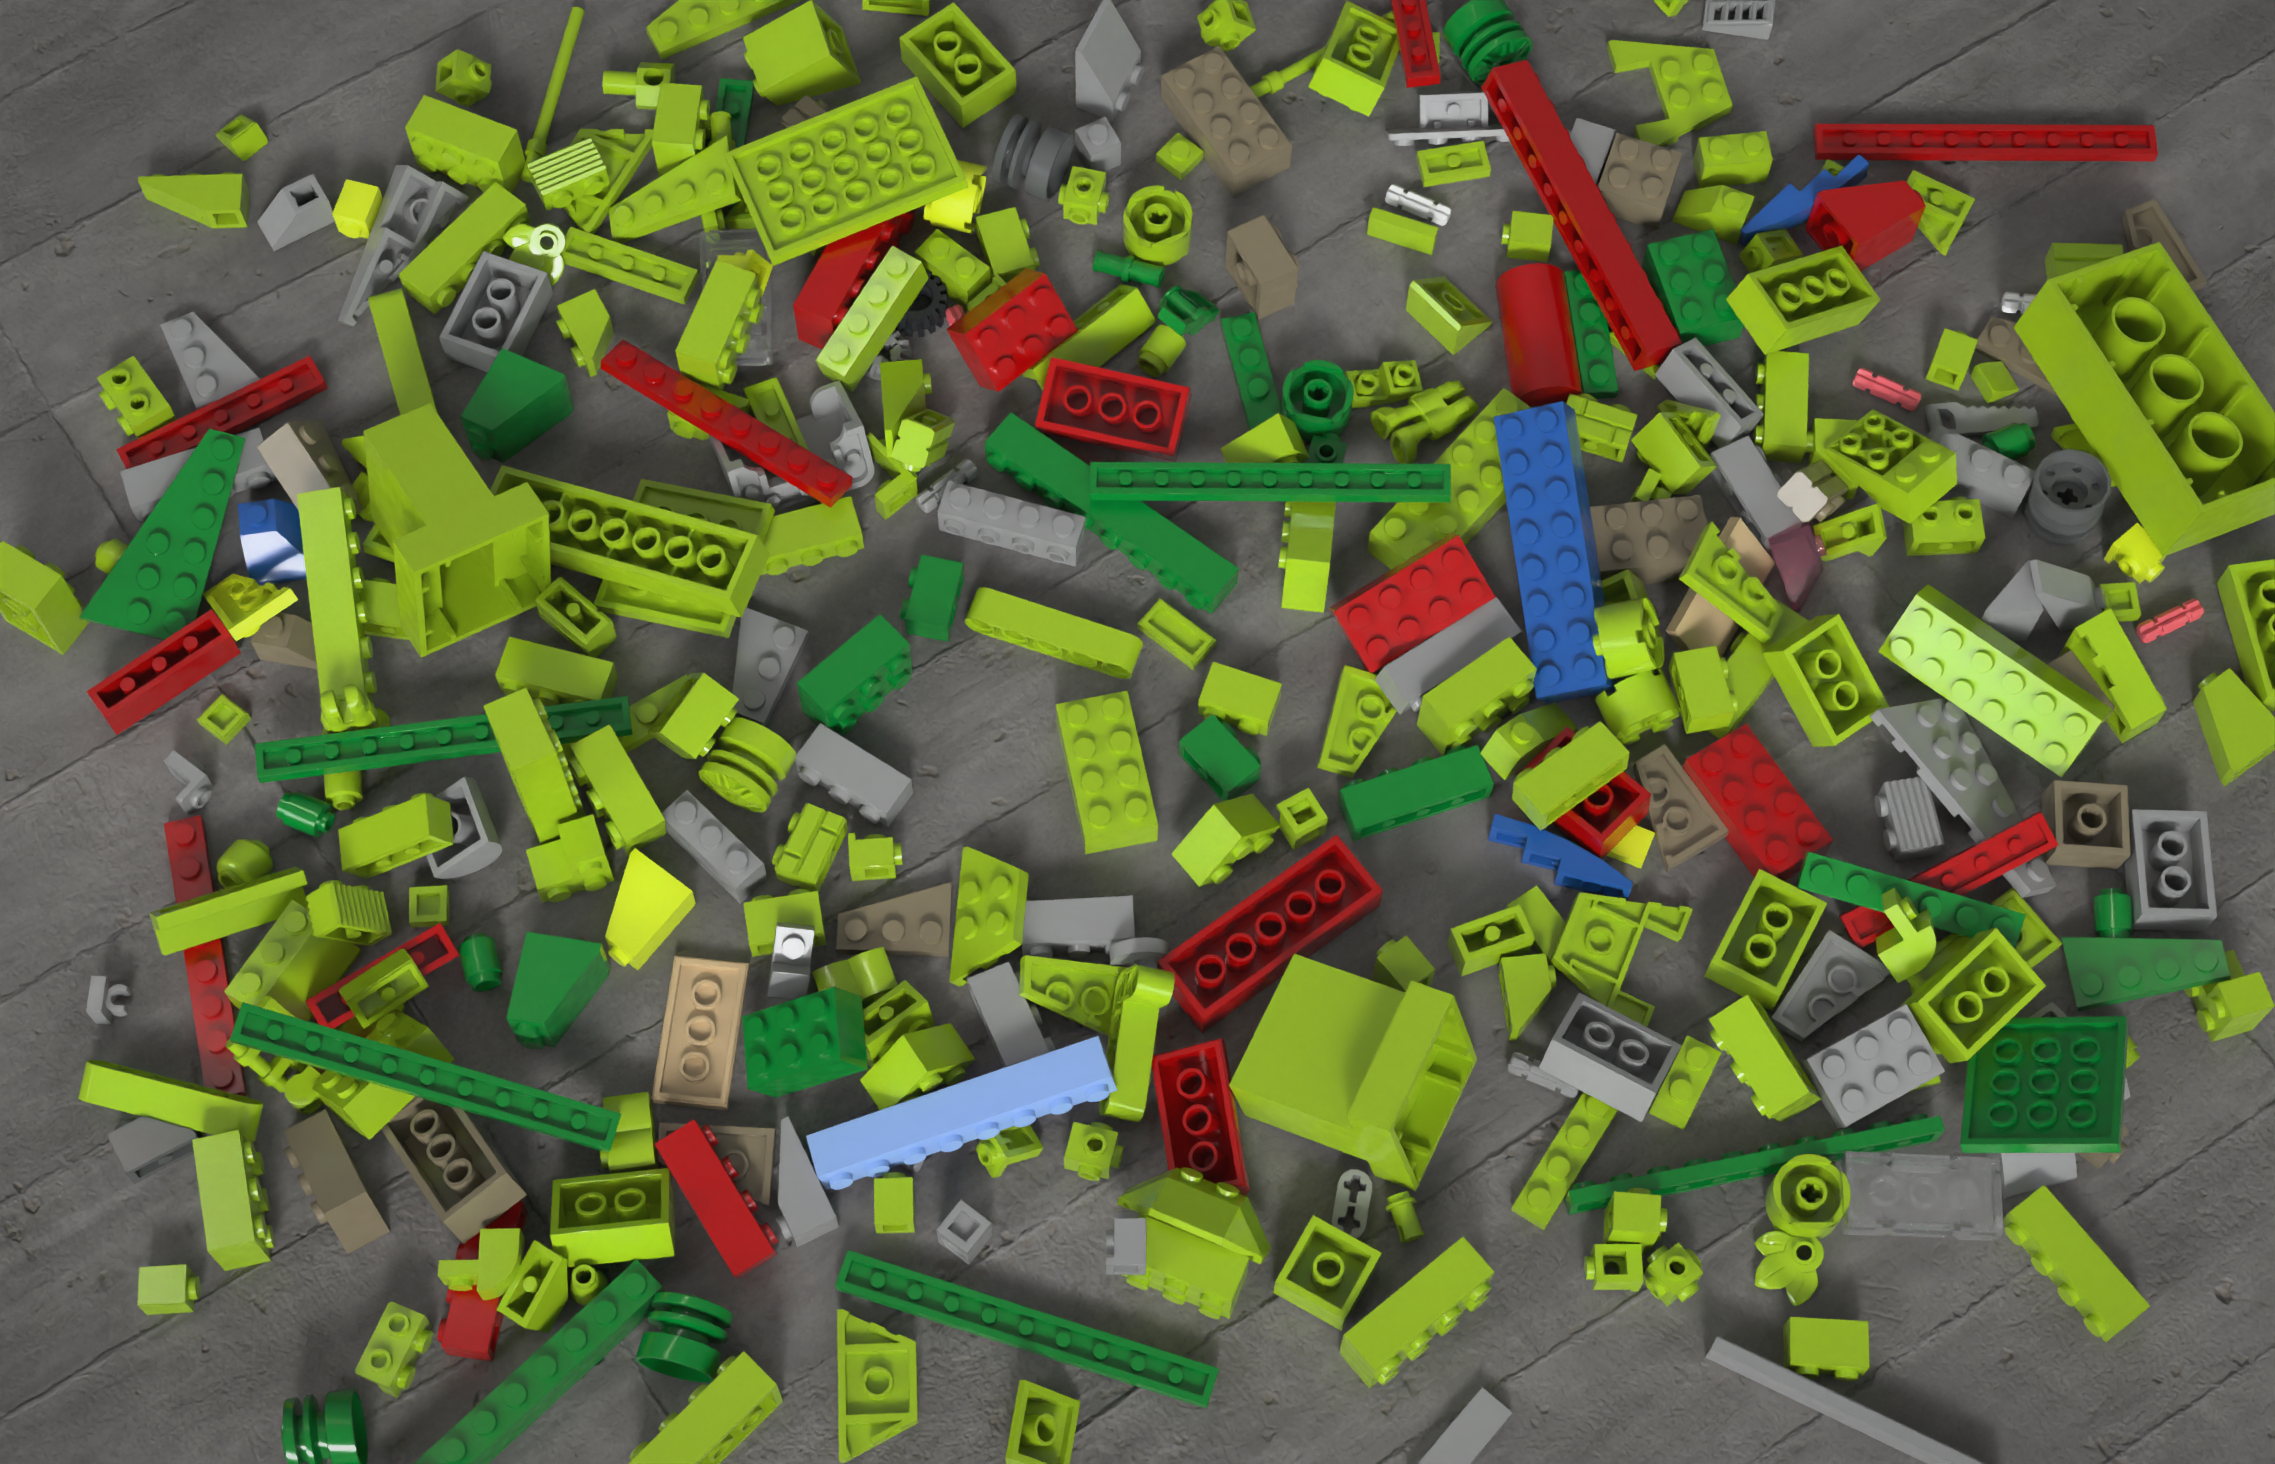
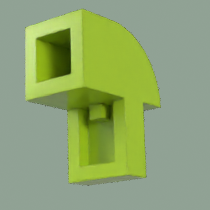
(1911, 941)
(498, 1264)

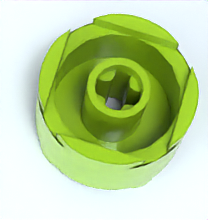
(1157, 225)
(1628, 638)
(1639, 705)
(1821, 1183)

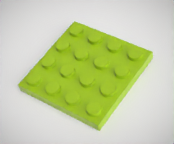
(708, 506)

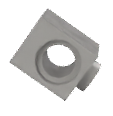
(964, 1232)

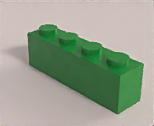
(1414, 792)

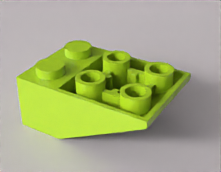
(1895, 464)

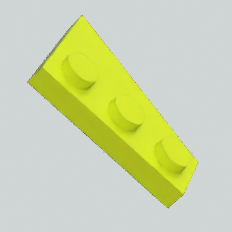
(246, 605)

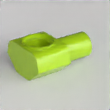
(640, 83)

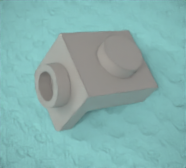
(190, 772)

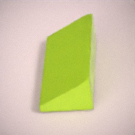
(383, 988)

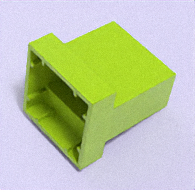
(456, 547)
(1358, 1067)

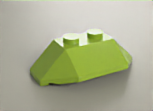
(1201, 1209)

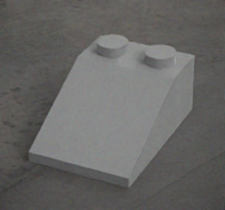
(1106, 64)

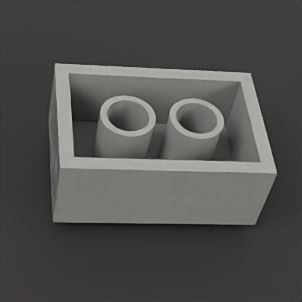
(495, 311)
(2170, 870)
(1609, 1057)
(1872, 1066)

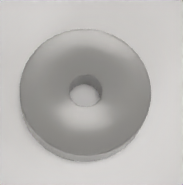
(1138, 951)

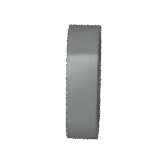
(1360, 1208)

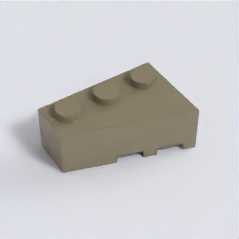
(306, 460)
(334, 1181)

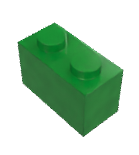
(933, 598)
(1220, 758)

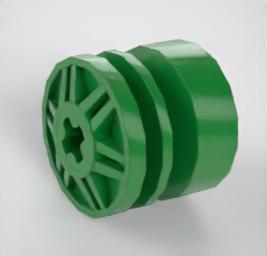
(1486, 37)
(686, 1329)
(331, 1434)

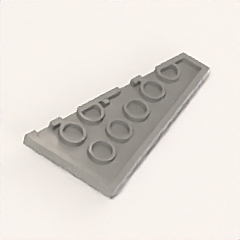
(1961, 776)

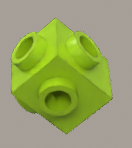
(1226, 23)
(463, 78)
(1084, 196)
(1093, 1150)
(1670, 1286)

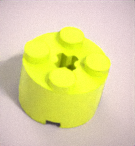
(957, 209)

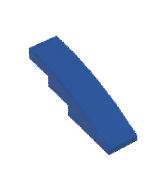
(1794, 206)
(1574, 865)

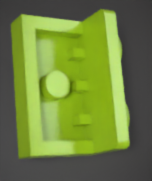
(395, 1348)

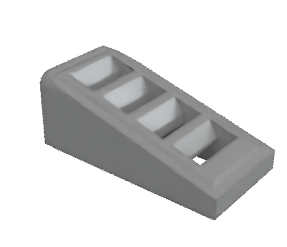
(1748, 28)

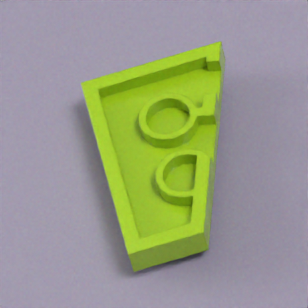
(1725, 584)
(1355, 722)
(1071, 989)

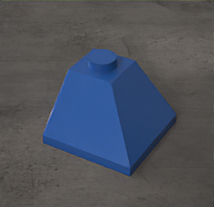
(272, 541)

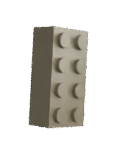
(1226, 121)
(1647, 537)
(453, 1165)

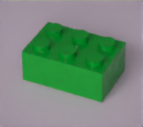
(1693, 287)
(856, 677)
(804, 1042)

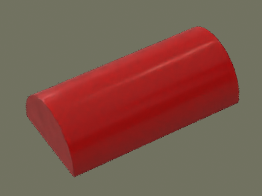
(1538, 334)
(1200, 1113)

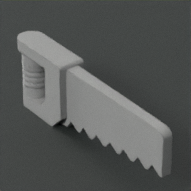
(1977, 421)

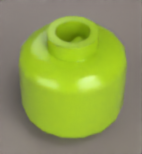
(244, 862)

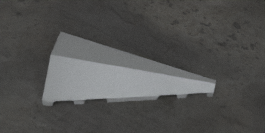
(404, 224)

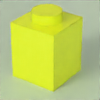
(357, 209)

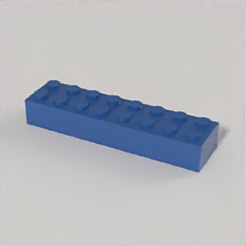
(1553, 549)

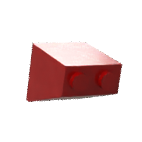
(1866, 220)

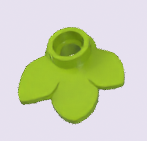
(531, 251)
(1783, 1267)

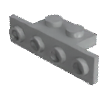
(1449, 116)

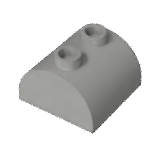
(473, 833)

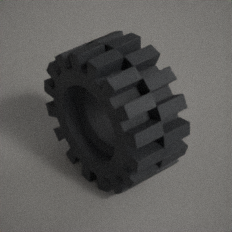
(932, 315)

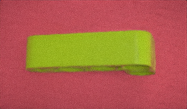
(1132, 1038)

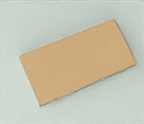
(1698, 621)
(700, 1033)

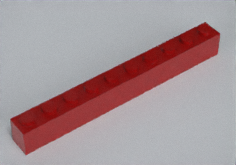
(1581, 215)

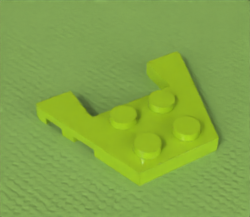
(1685, 82)
(1601, 942)

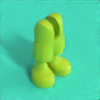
(1436, 412)
(350, 711)

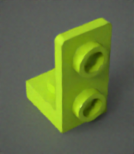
(892, 493)

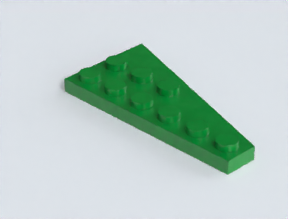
(167, 564)

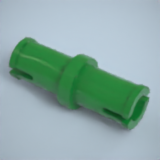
(1128, 268)

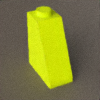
(645, 910)

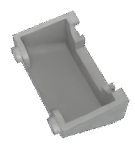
(829, 432)

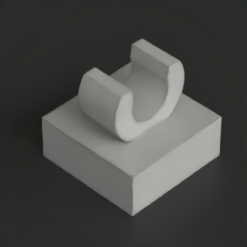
(102, 998)

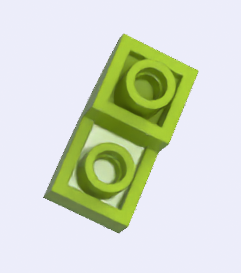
(1385, 385)

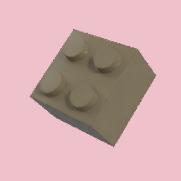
(1638, 180)
(1262, 266)
(2087, 824)

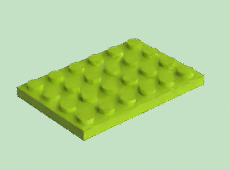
(845, 170)

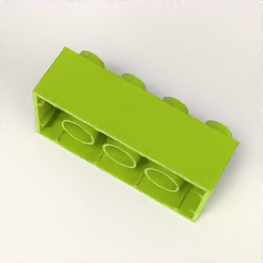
(2157, 395)

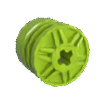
(747, 764)

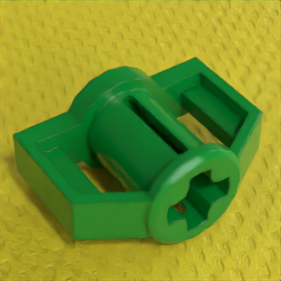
(1186, 310)

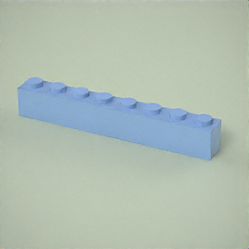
(961, 1114)

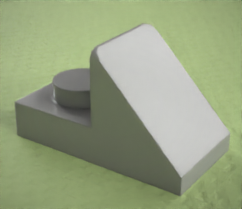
(791, 961)

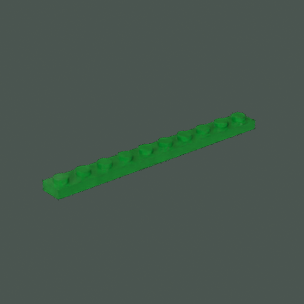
(1270, 482)
(424, 741)
(425, 1077)
(1767, 1161)
(1027, 1329)

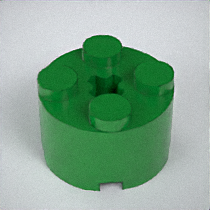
(1317, 399)

